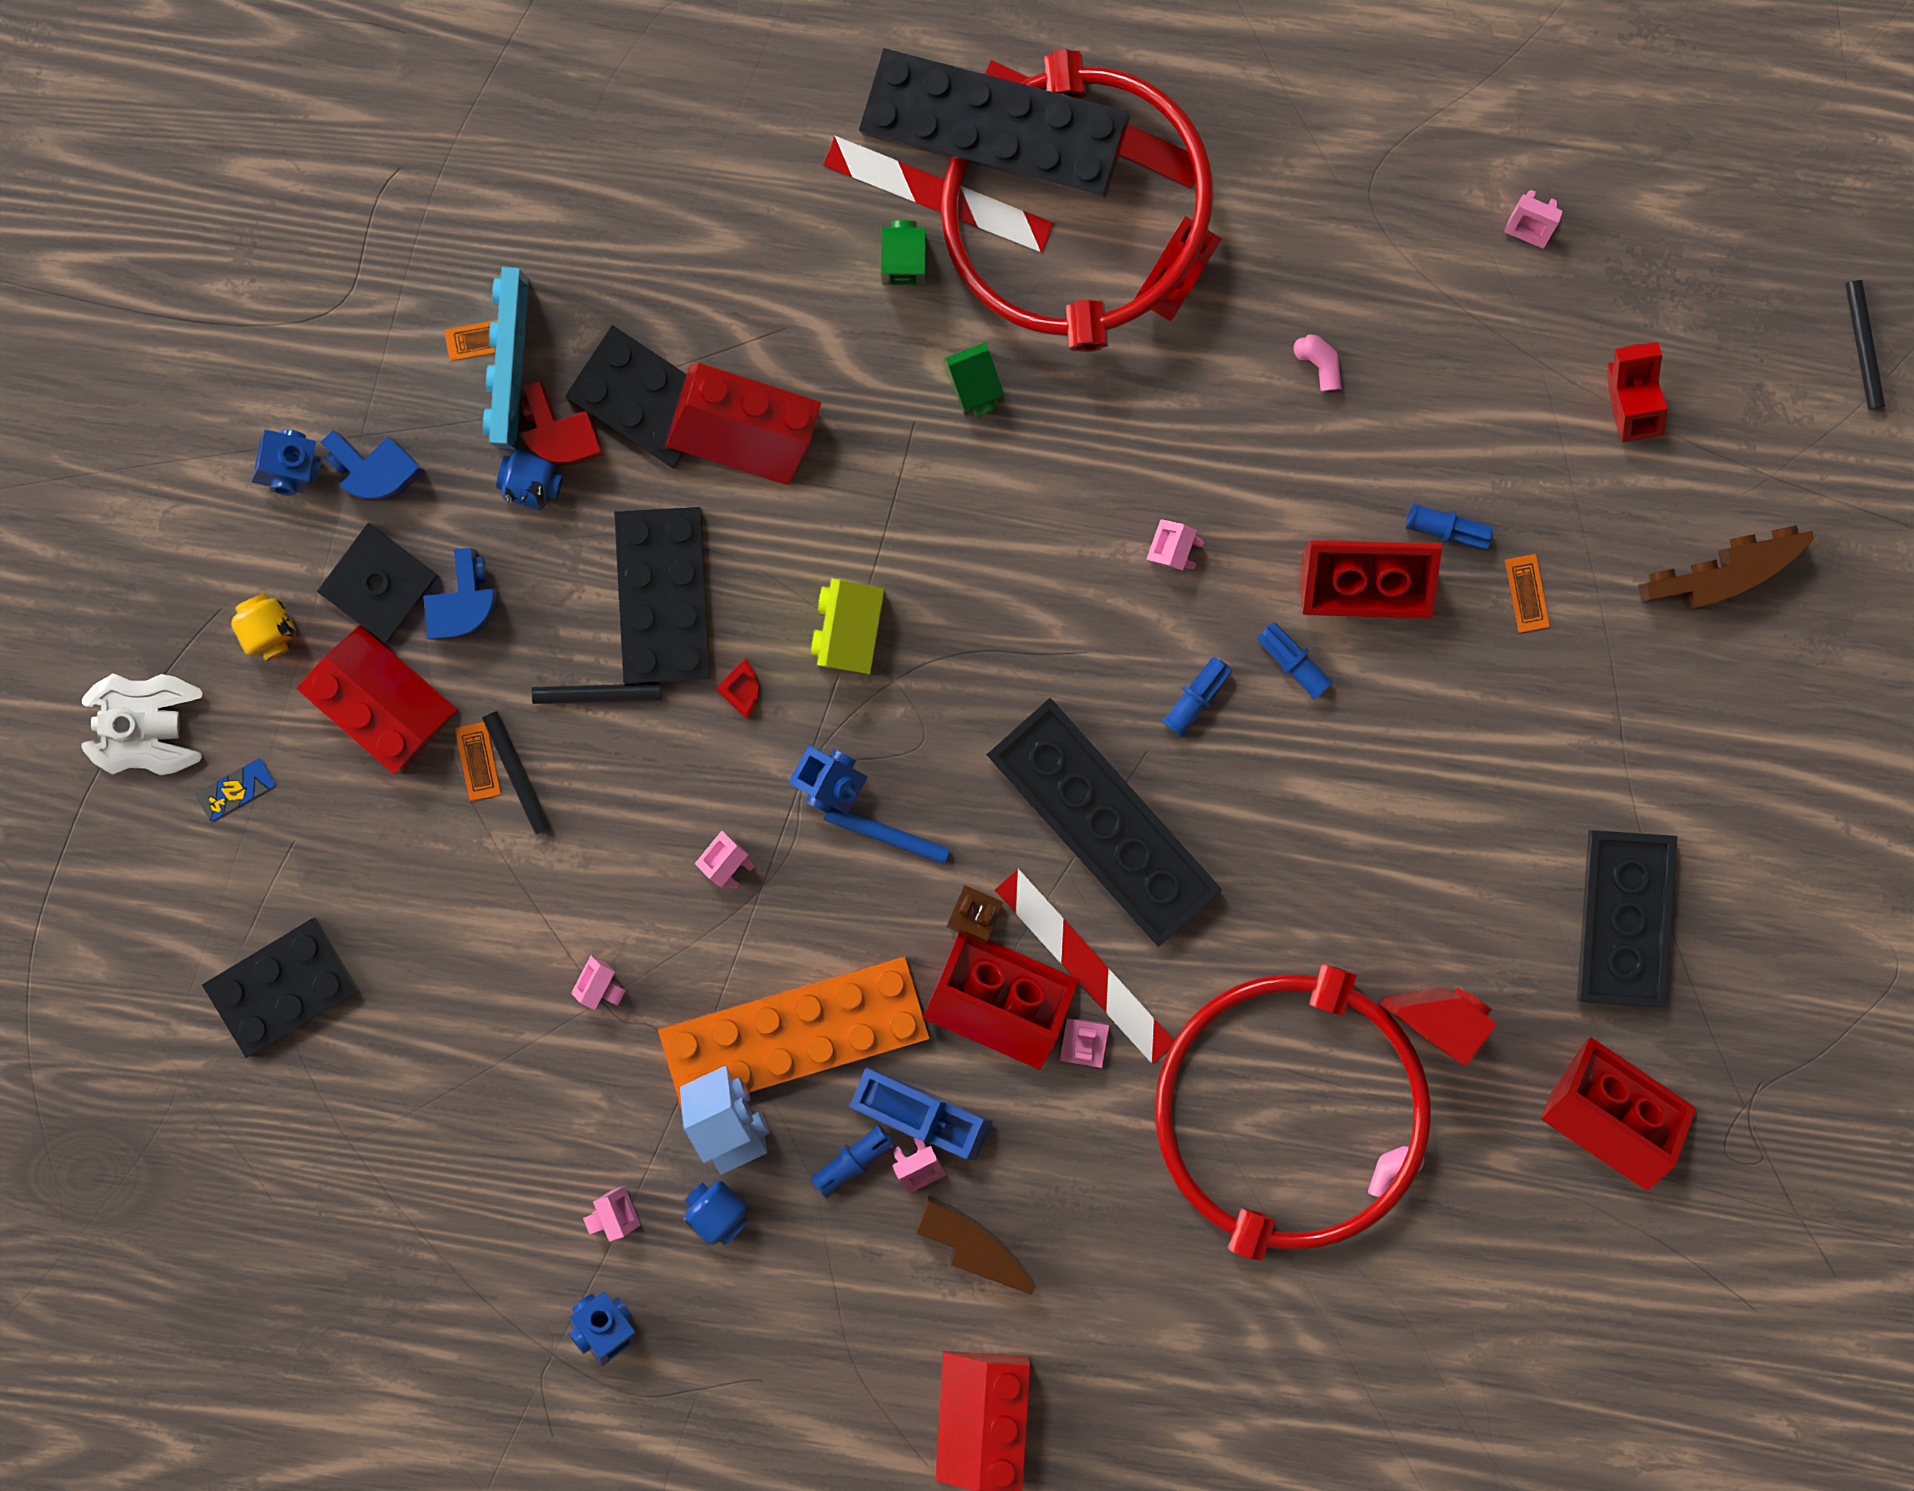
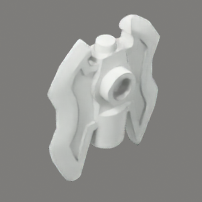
(134, 724)

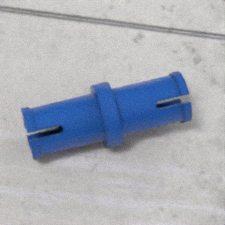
(852, 1161)

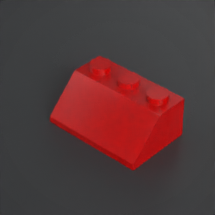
(742, 423)
(1369, 578)
(377, 699)
(1001, 1000)
(1448, 1020)
(1619, 1114)
(983, 1421)

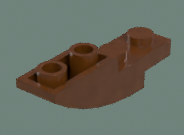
(1741, 569)

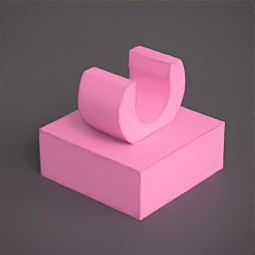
(1533, 220)
(1173, 545)
(722, 860)
(596, 984)
(1084, 1042)
(918, 1168)
(613, 1214)

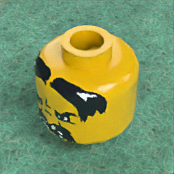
(263, 627)

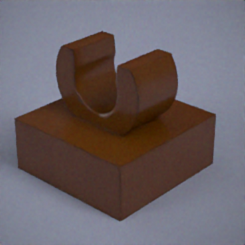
(974, 914)

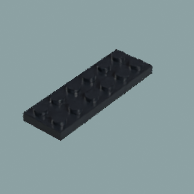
(994, 123)
(1104, 822)

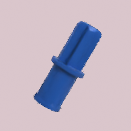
(1449, 527)
(1294, 660)
(1197, 696)

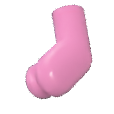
(1387, 1169)

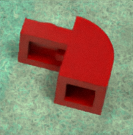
(1172, 303)
(1636, 392)
(560, 441)

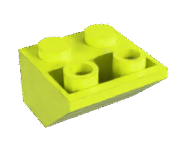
(849, 626)

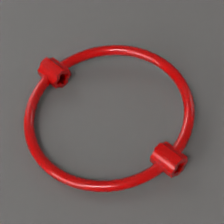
(1086, 319)
(1254, 1229)

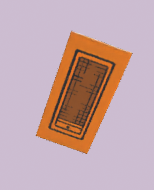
(468, 341)
(1527, 593)
(477, 761)

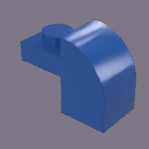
(380, 475)
(469, 609)

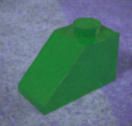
(903, 254)
(975, 380)

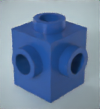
(286, 462)
(835, 784)
(606, 1341)

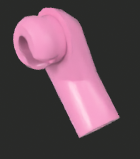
(1324, 357)

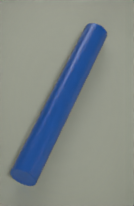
(888, 835)

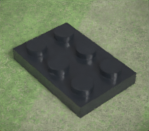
(631, 392)
(280, 987)

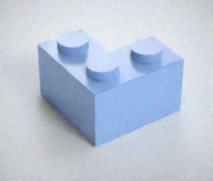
(721, 1120)

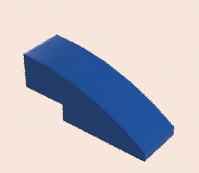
(921, 1114)

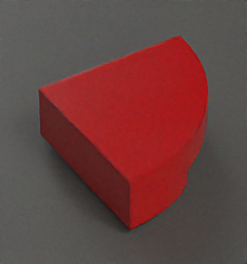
(741, 688)

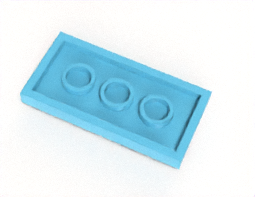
(509, 343)

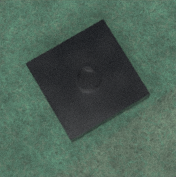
(377, 583)

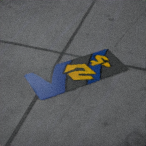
(235, 789)

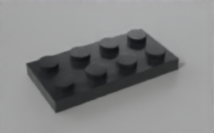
(662, 595)
(1627, 918)

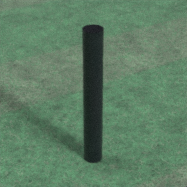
(1865, 344)
(596, 693)
(516, 772)

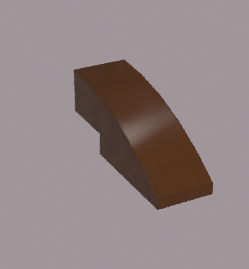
(973, 1245)

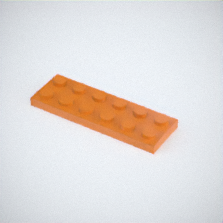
(800, 1029)

